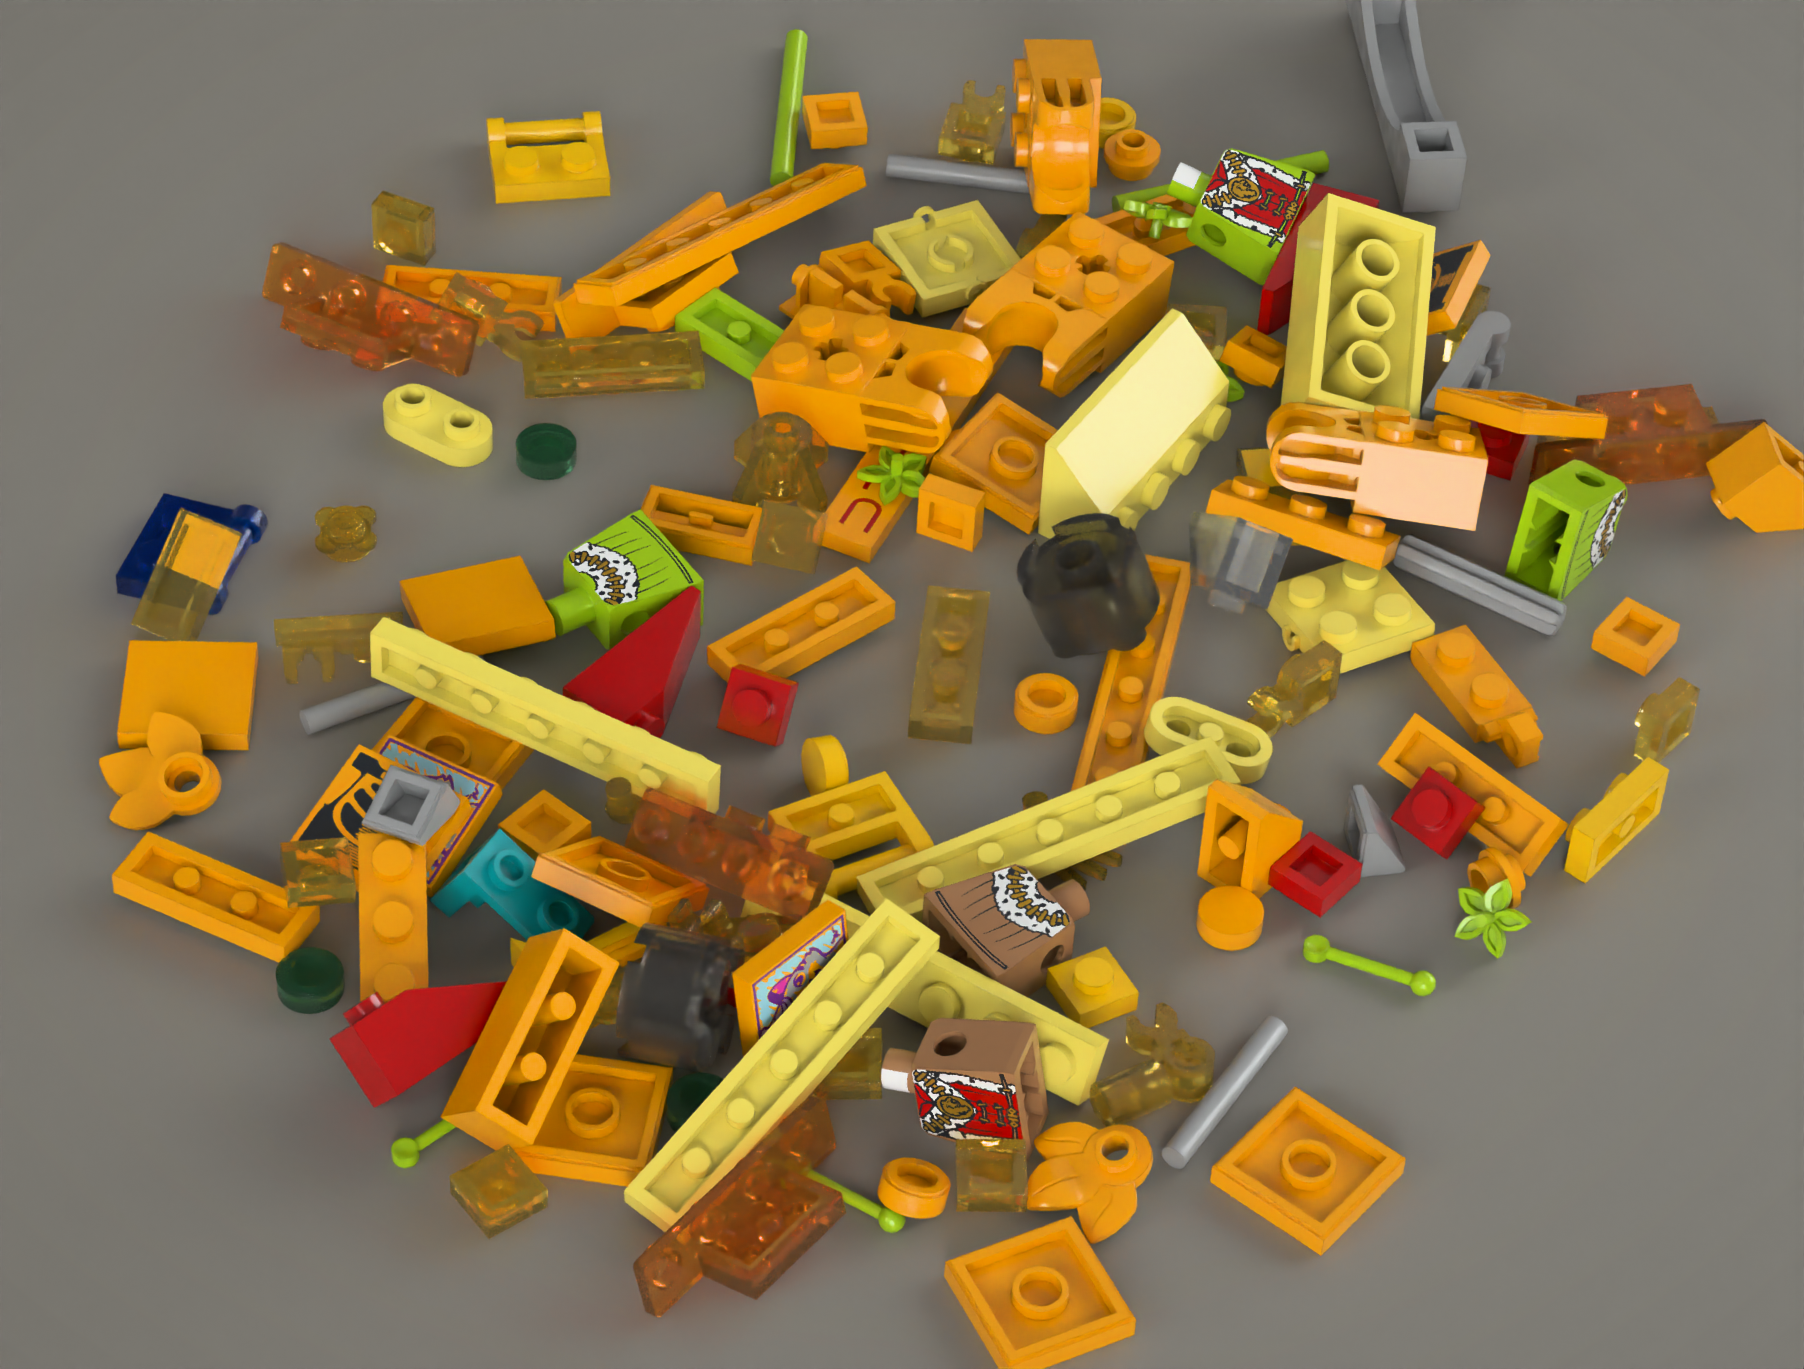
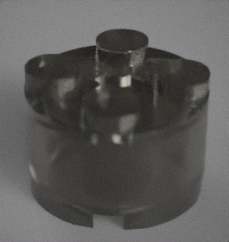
(1089, 586)
(677, 998)

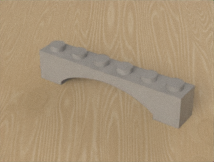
(1419, 143)

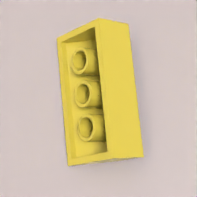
(1359, 308)
(1136, 430)

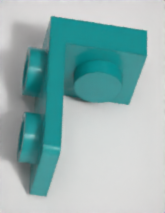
(502, 878)

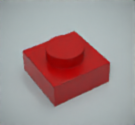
(1502, 449)
(757, 705)
(1437, 813)
(1315, 874)

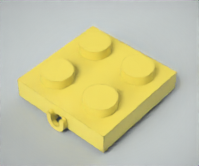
(948, 256)
(1353, 610)

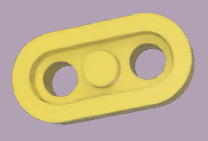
(437, 425)
(1180, 721)

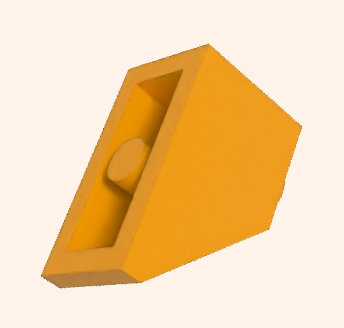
(1760, 481)
(1243, 837)

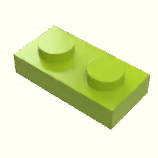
(729, 331)

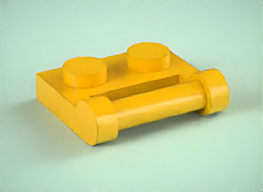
(548, 170)
(854, 820)

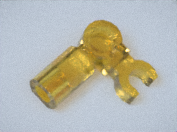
(1178, 1070)

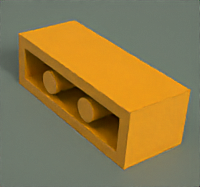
(530, 1040)

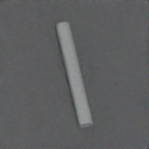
(956, 173)
(351, 706)
(1224, 1092)

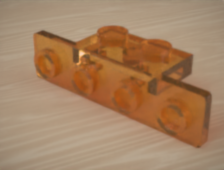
(364, 316)
(1646, 438)
(732, 853)
(752, 1219)

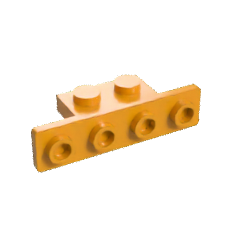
(659, 306)

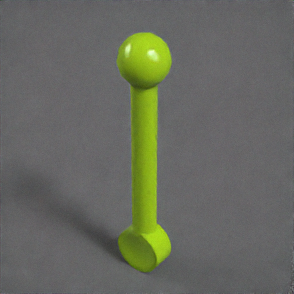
(1318, 949)
(406, 1150)
(888, 1219)

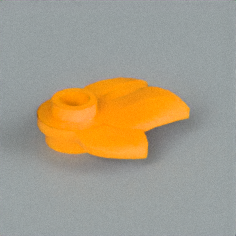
(153, 775)
(1083, 1177)

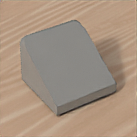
(410, 806)
(1371, 835)

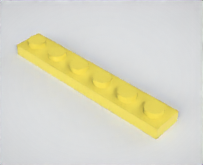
(539, 716)
(1060, 829)
(952, 990)
(785, 1063)

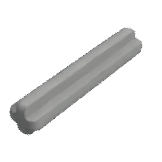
(1480, 585)

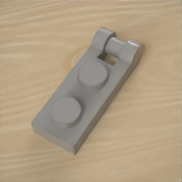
(1475, 359)

